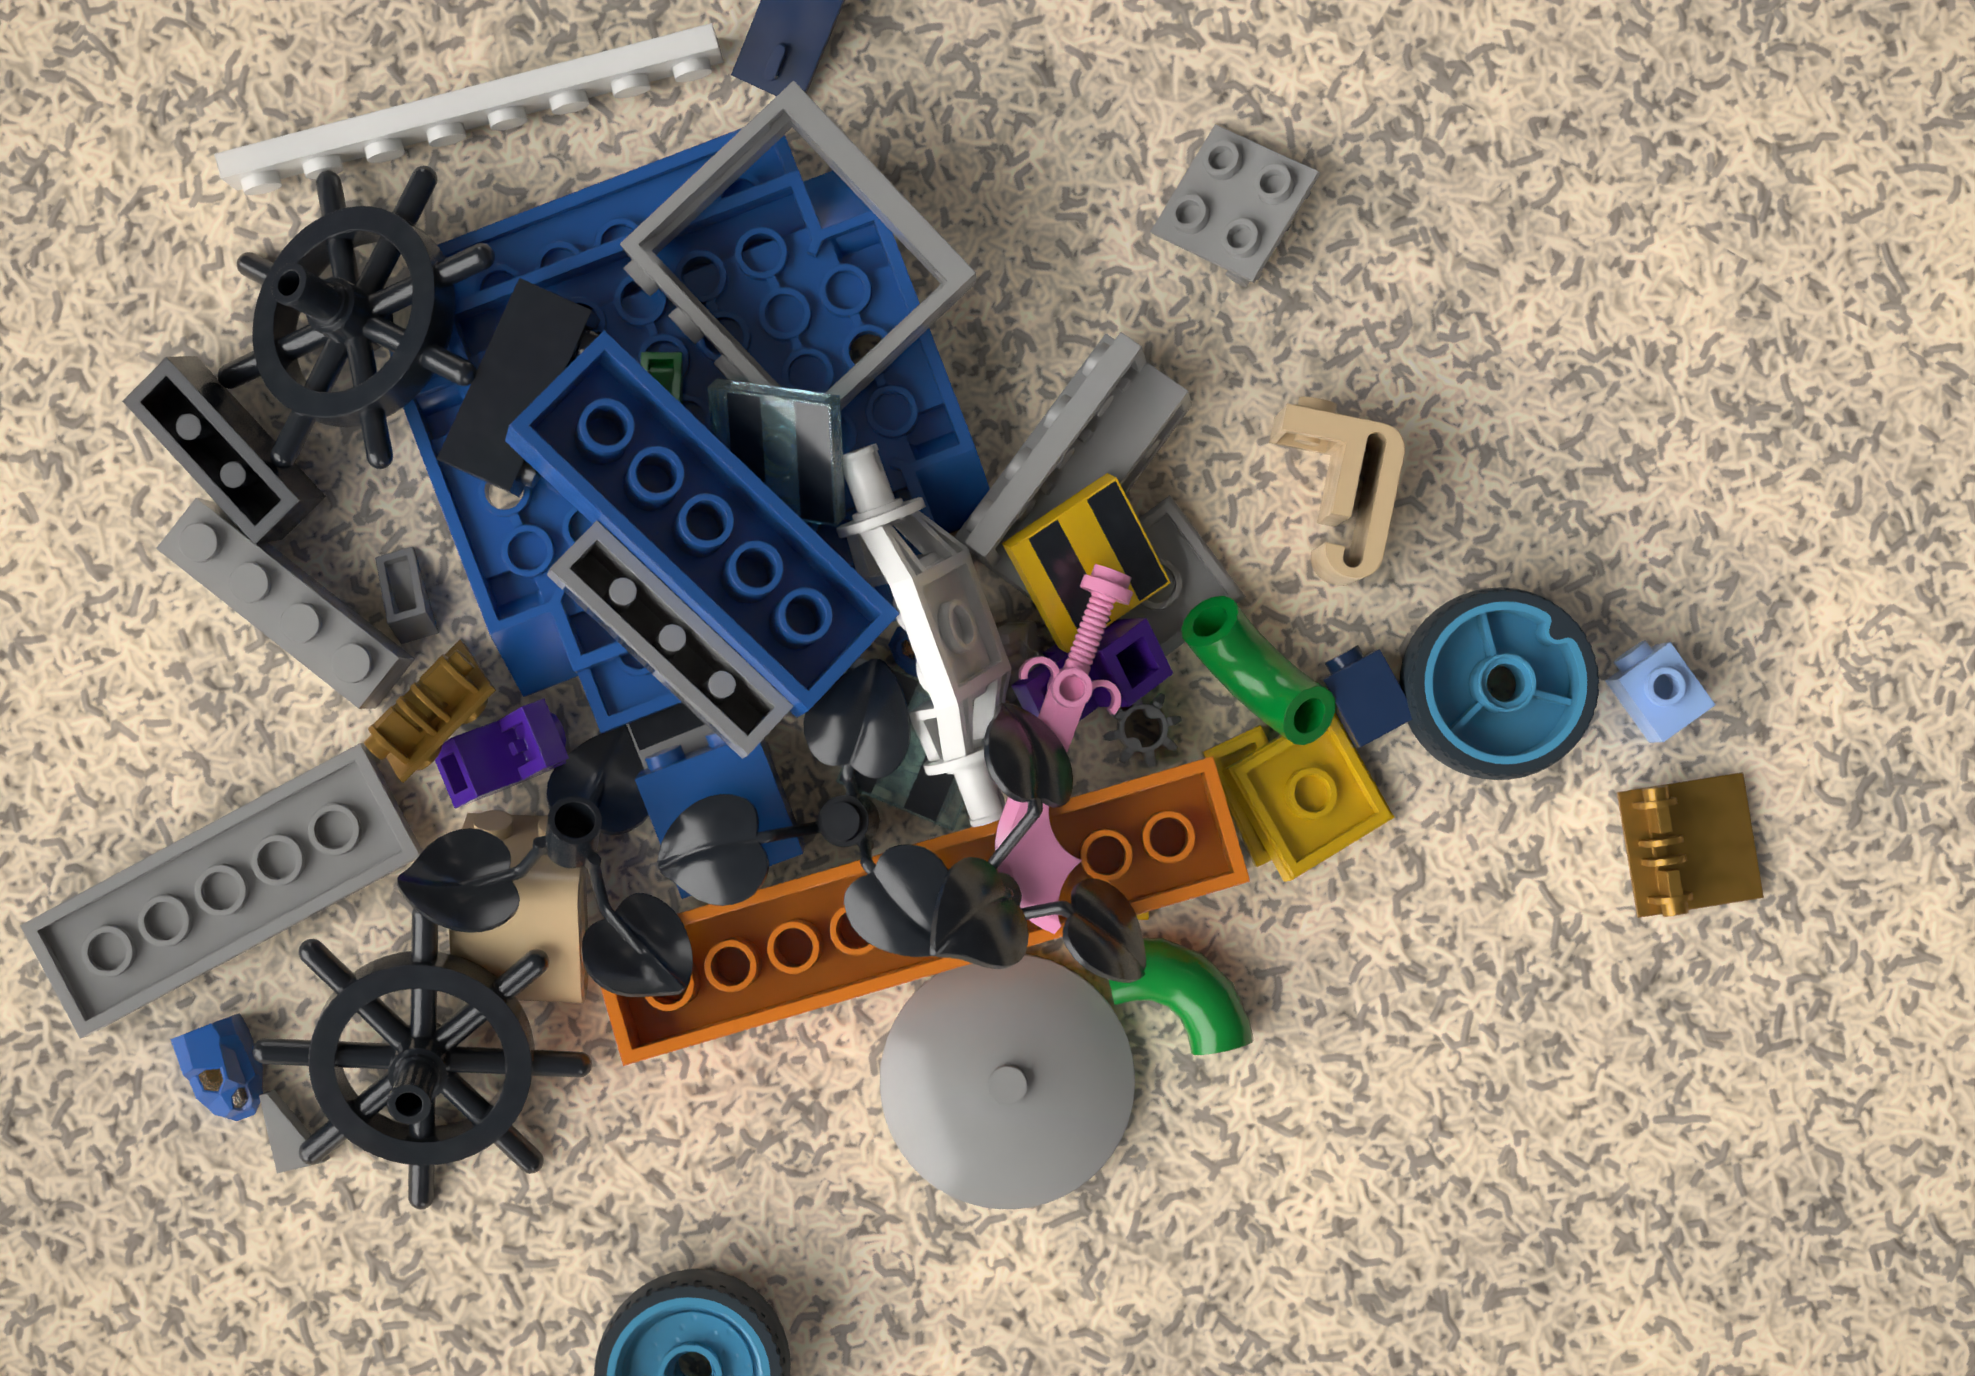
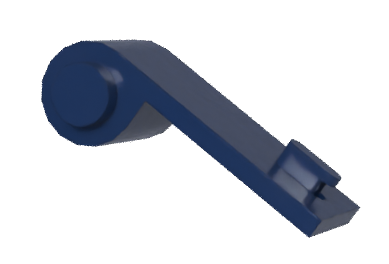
(786, 42)

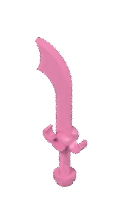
(1038, 859)

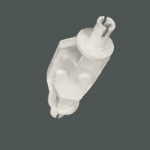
(946, 624)

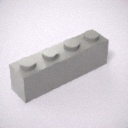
(286, 605)

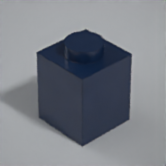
(1365, 695)

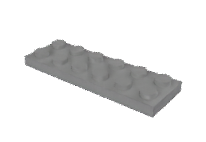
(222, 890)

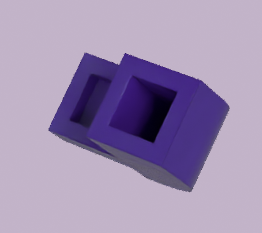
(1126, 657)
(502, 753)

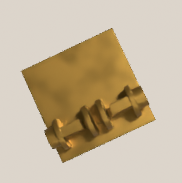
(420, 722)
(1690, 845)

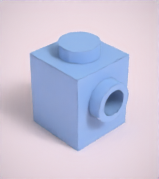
(1658, 690)

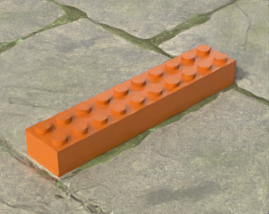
(797, 951)

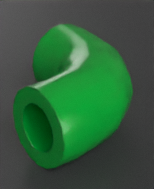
(1257, 671)
(1194, 993)

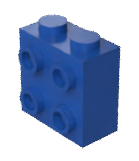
(681, 779)

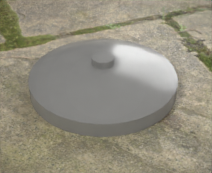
(1007, 1082)

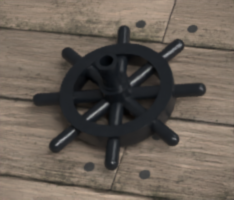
(354, 317)
(421, 1058)

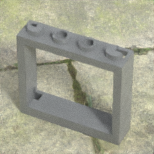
(796, 111)

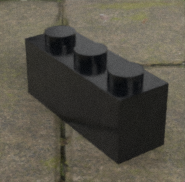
(526, 353)
(222, 448)

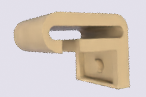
(1319, 429)
(549, 915)

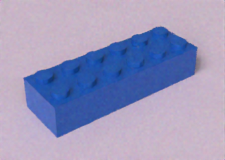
(700, 522)

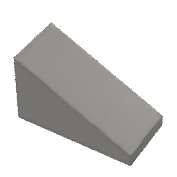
(405, 596)
(284, 1132)

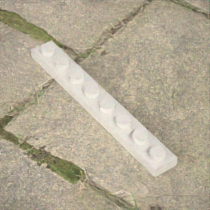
(447, 116)

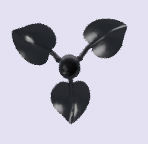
(867, 728)
(469, 885)
(979, 908)

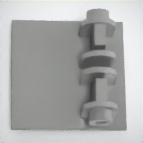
(1235, 204)

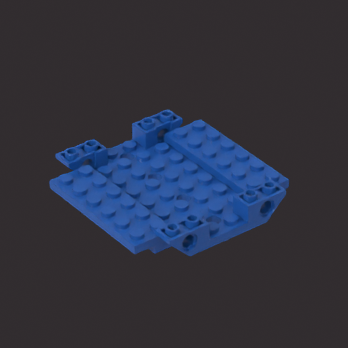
(791, 278)

